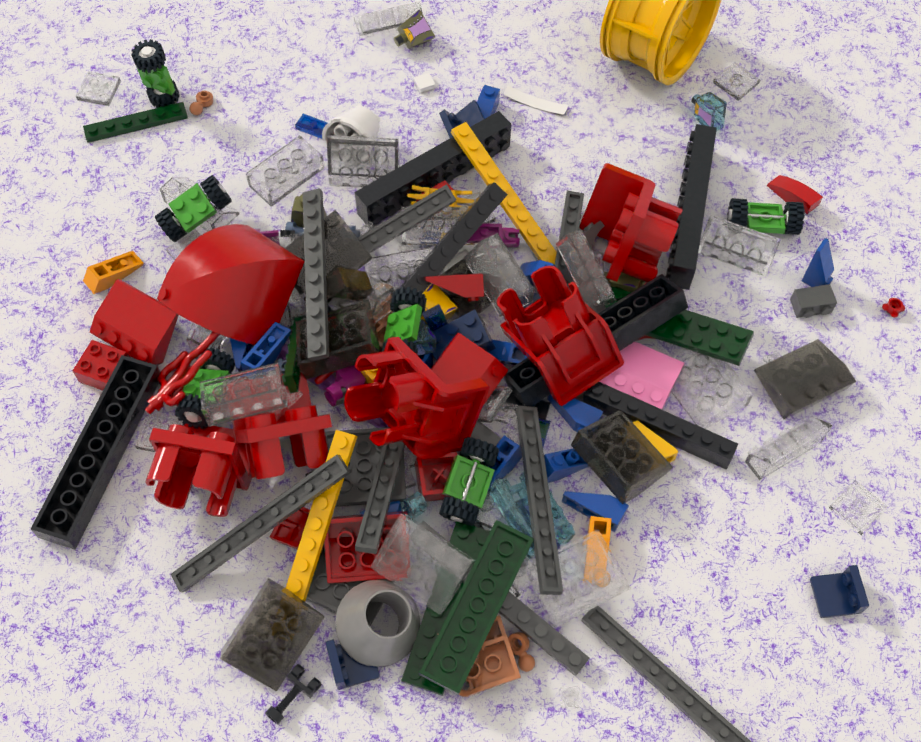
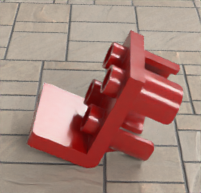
(633, 223)
(560, 335)
(415, 402)
(299, 422)
(190, 457)

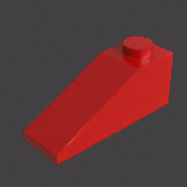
(465, 285)

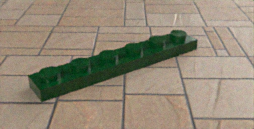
(135, 122)
(292, 372)

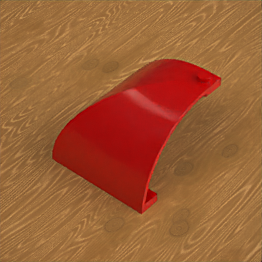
(232, 282)

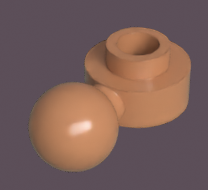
(203, 99)
(525, 662)

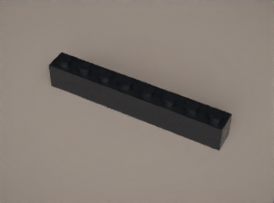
(456, 237)
(664, 424)

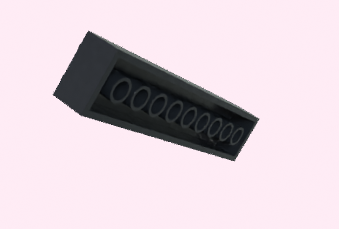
(438, 164)
(693, 197)
(627, 320)
(96, 453)

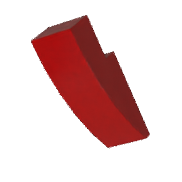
(795, 191)

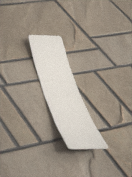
(534, 101)

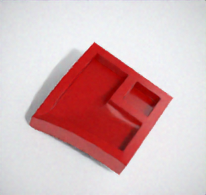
(291, 529)

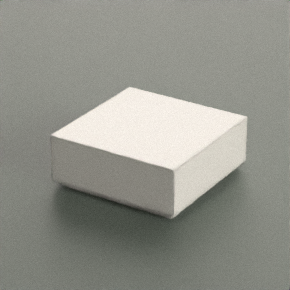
(424, 82)

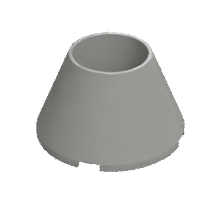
(360, 640)

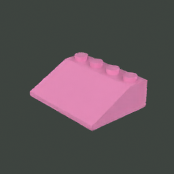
(645, 374)

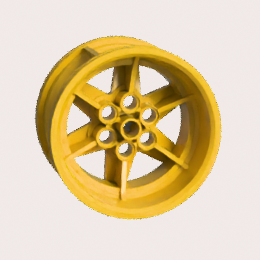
(657, 34)

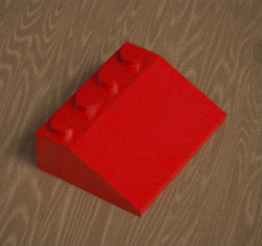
(135, 323)
(467, 361)
(342, 560)

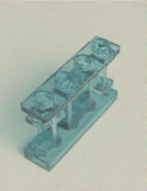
(517, 516)

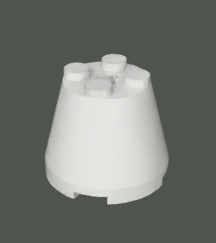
(353, 123)

